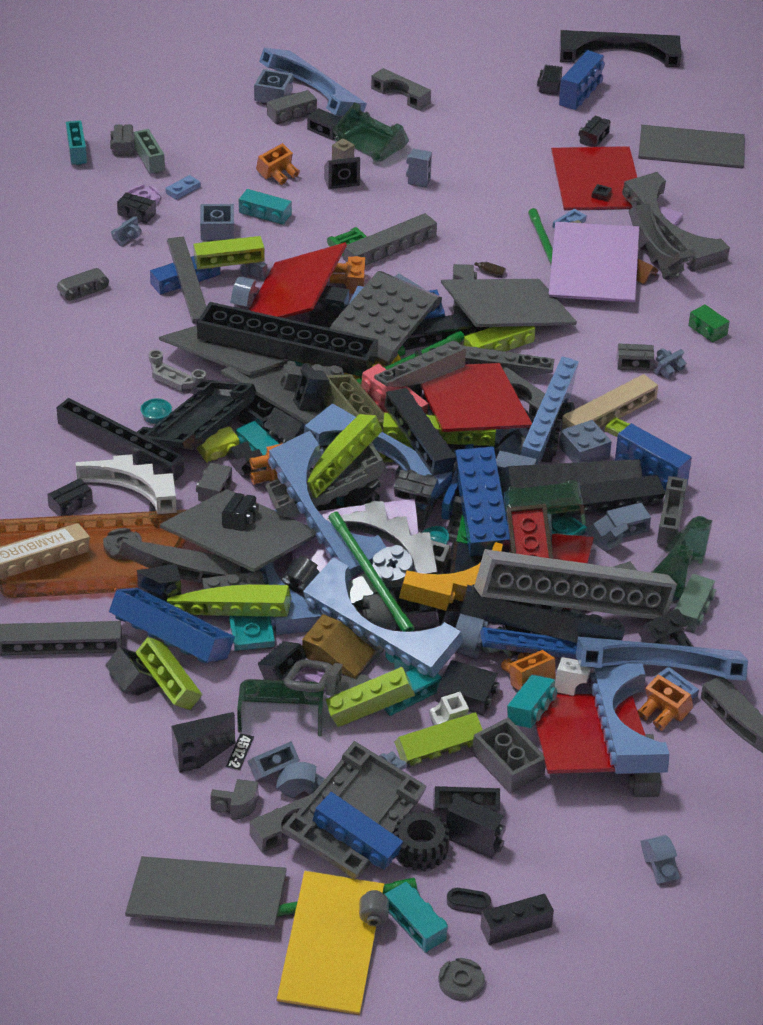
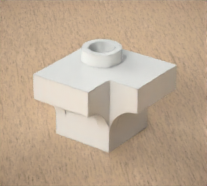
(570, 675)
(449, 708)

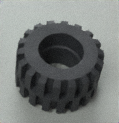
(424, 827)

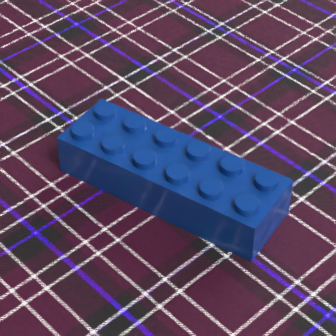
(481, 500)
(171, 625)

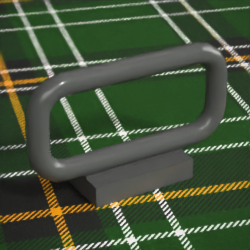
(330, 680)

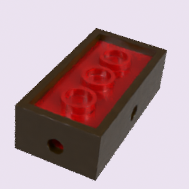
(529, 530)

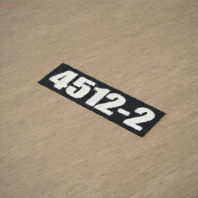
(240, 751)

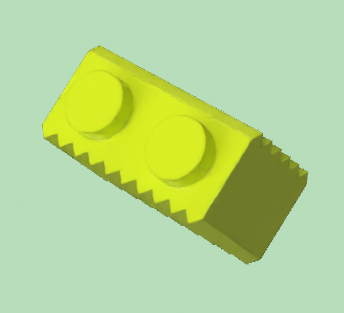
(218, 444)

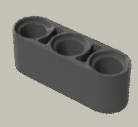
(82, 284)

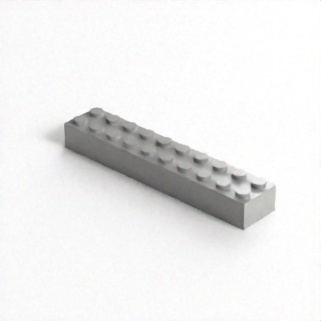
(574, 585)

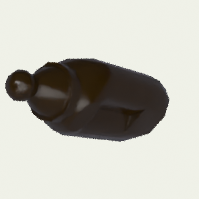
(491, 268)

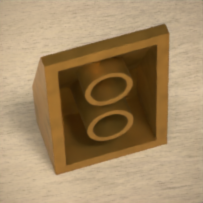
(335, 643)

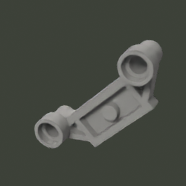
(172, 376)

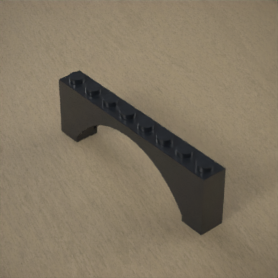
(661, 47)

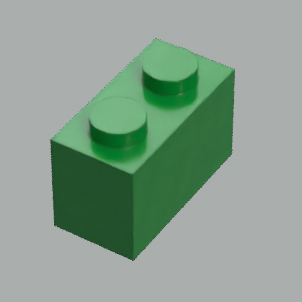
(708, 323)

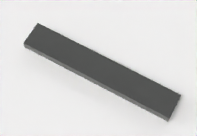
(187, 277)

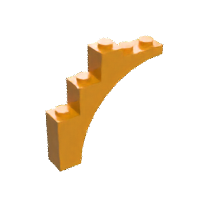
(441, 588)

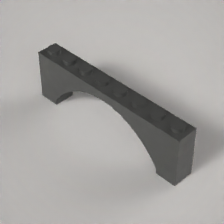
(647, 190)

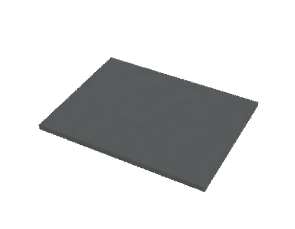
(507, 302)
(254, 547)

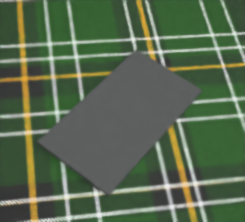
(691, 146)
(241, 360)
(271, 390)
(206, 892)

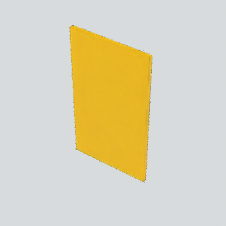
(328, 945)

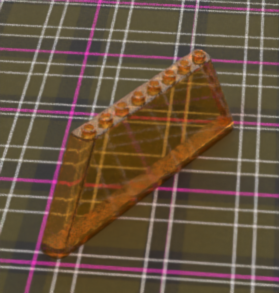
(87, 572)

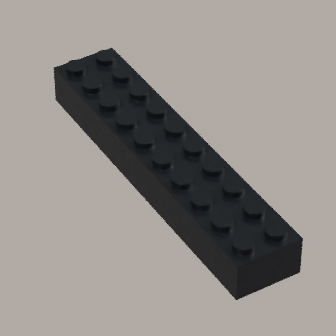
(286, 338)

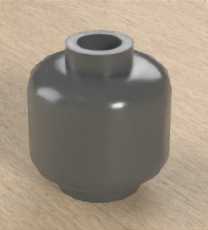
(374, 908)

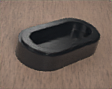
(468, 900)

